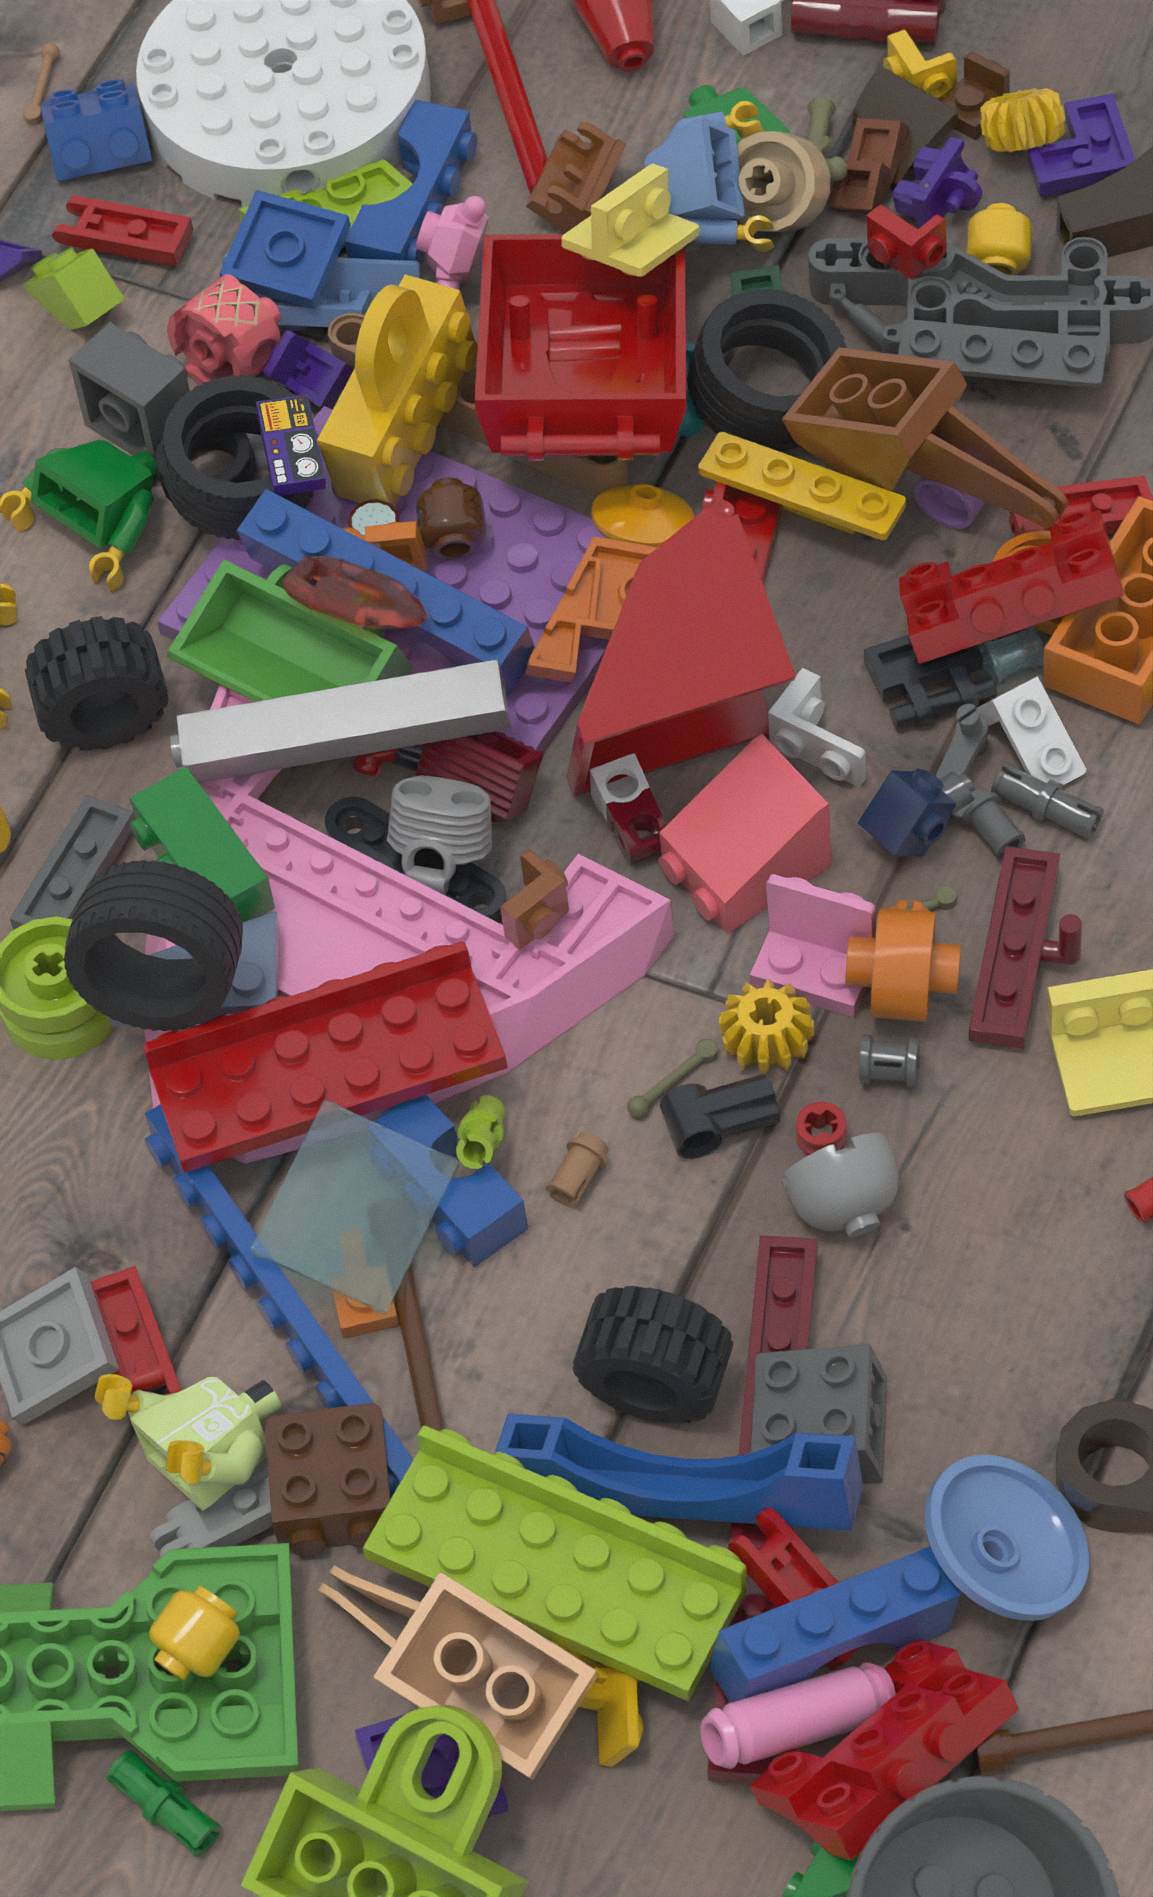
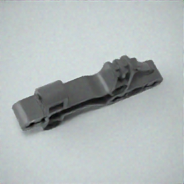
(973, 293)

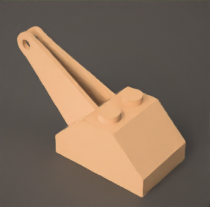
(478, 1660)

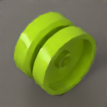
(36, 996)

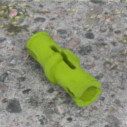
(484, 1129)

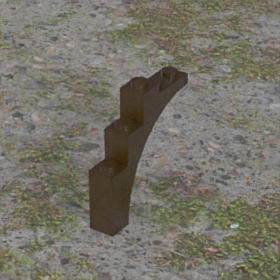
(1113, 210)

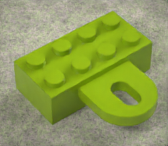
(390, 1832)

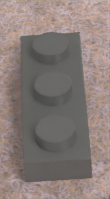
(81, 852)

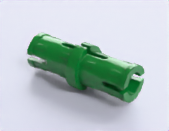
(163, 1803)

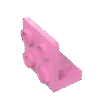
(811, 942)

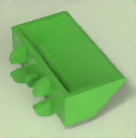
(271, 646)

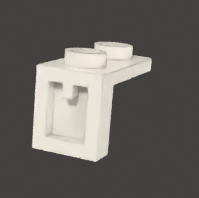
(1035, 732)
(796, 735)

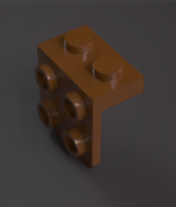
(327, 1476)

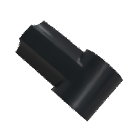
(704, 1117)

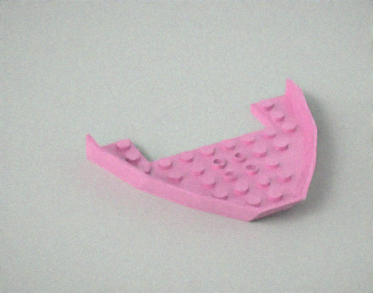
(353, 913)

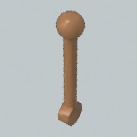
(33, 113)

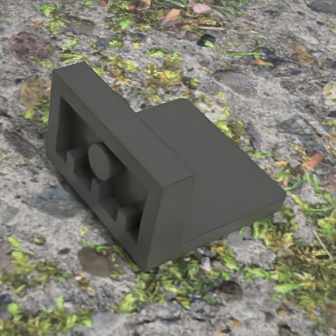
(823, 1393)

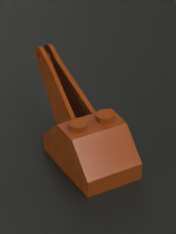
(897, 415)

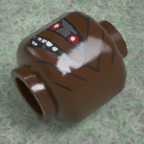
(451, 518)

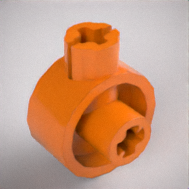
(903, 963)

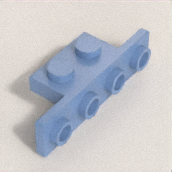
(348, 290)

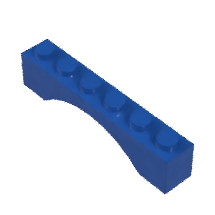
(455, 623)
(803, 1477)

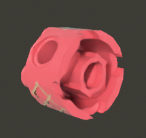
(225, 331)

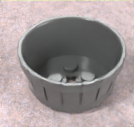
(982, 1843)

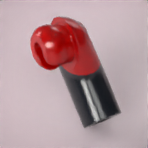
(371, 763)

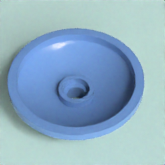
(1007, 1537)

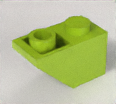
(74, 287)

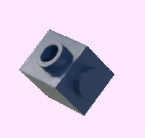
(908, 812)

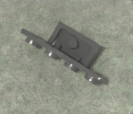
(1008, 352)

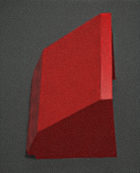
(684, 656)

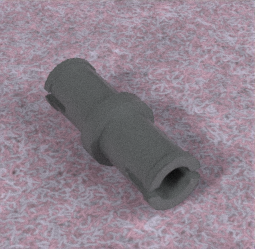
(1047, 801)

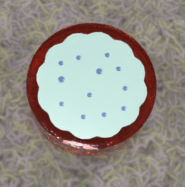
(372, 513)

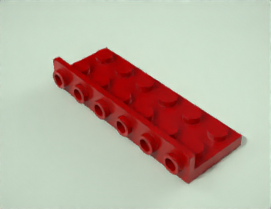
(348, 1041)

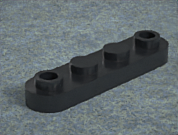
(467, 886)

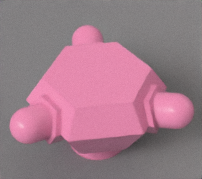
(454, 240)

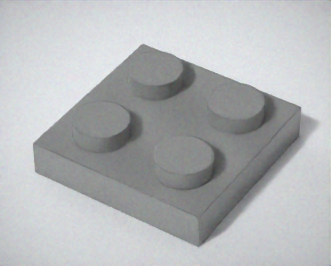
(52, 1346)

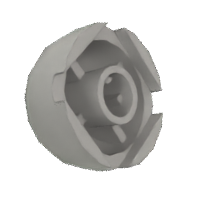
(845, 1186)

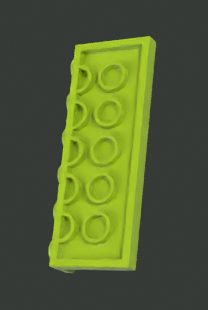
(561, 1561)

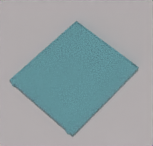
(354, 1206)

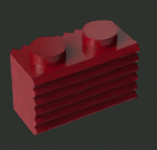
(488, 760)

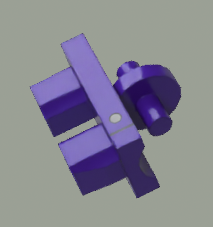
(944, 185)

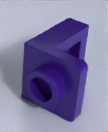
(308, 370)

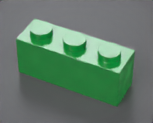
(190, 831)

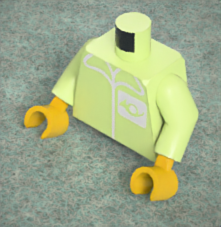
(198, 1436)

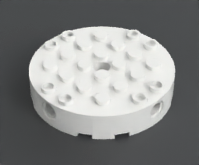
(279, 90)

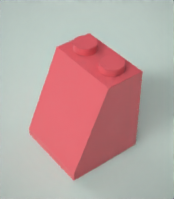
(743, 828)

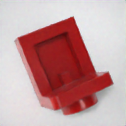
(902, 245)

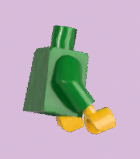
(95, 494)

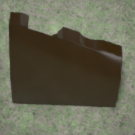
(895, 98)

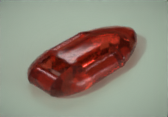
(353, 594)

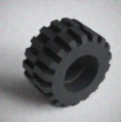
(96, 683)
(653, 1354)

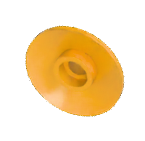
(640, 514)

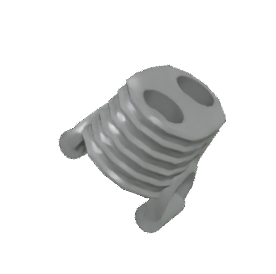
(441, 817)

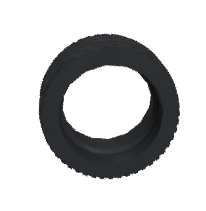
(766, 320)
(199, 417)
(165, 904)

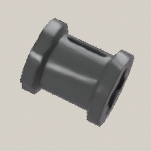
(889, 1060)

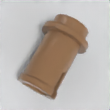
(584, 1158)

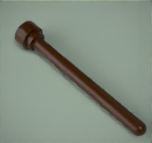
(418, 1354)
(1003, 1748)

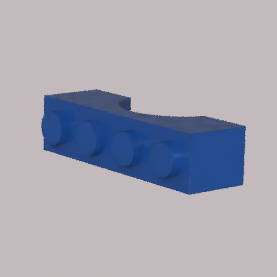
(434, 149)
(789, 1643)

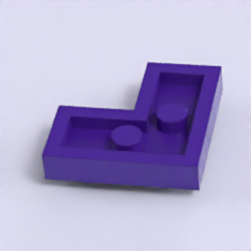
(1094, 153)

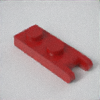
(125, 230)
(134, 1332)
(784, 1566)

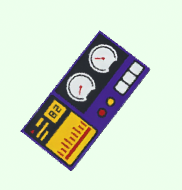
(291, 445)

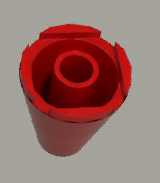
(620, 29)

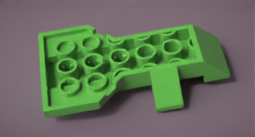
(189, 1728)

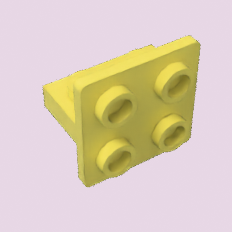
(633, 225)

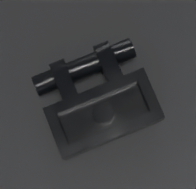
(898, 673)

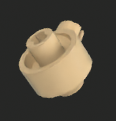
(782, 180)

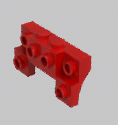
(1010, 593)
(894, 1754)

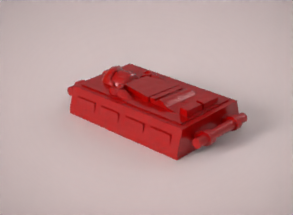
(578, 352)

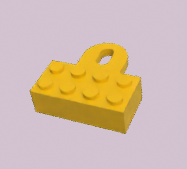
(403, 381)

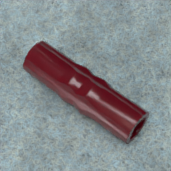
(866, 19)

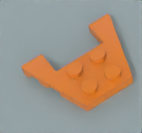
(587, 607)

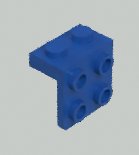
(95, 129)

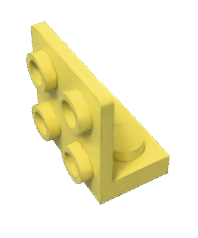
(1103, 1041)

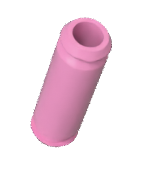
(794, 1715)

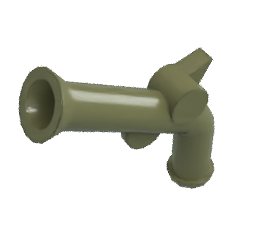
(821, 111)

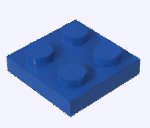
(286, 248)

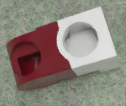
(628, 807)

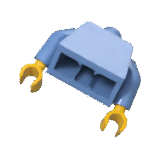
(706, 175)

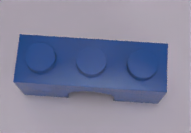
(476, 1211)

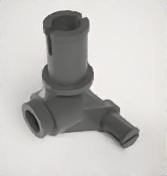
(975, 805)

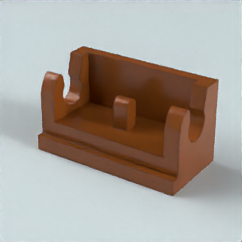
(575, 176)

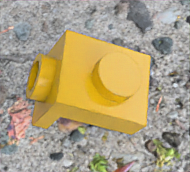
(932, 76)

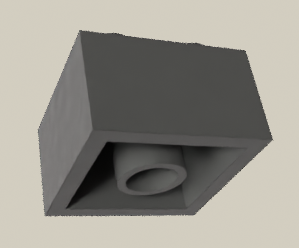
(126, 388)

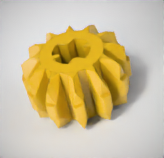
(1022, 120)
(766, 1026)

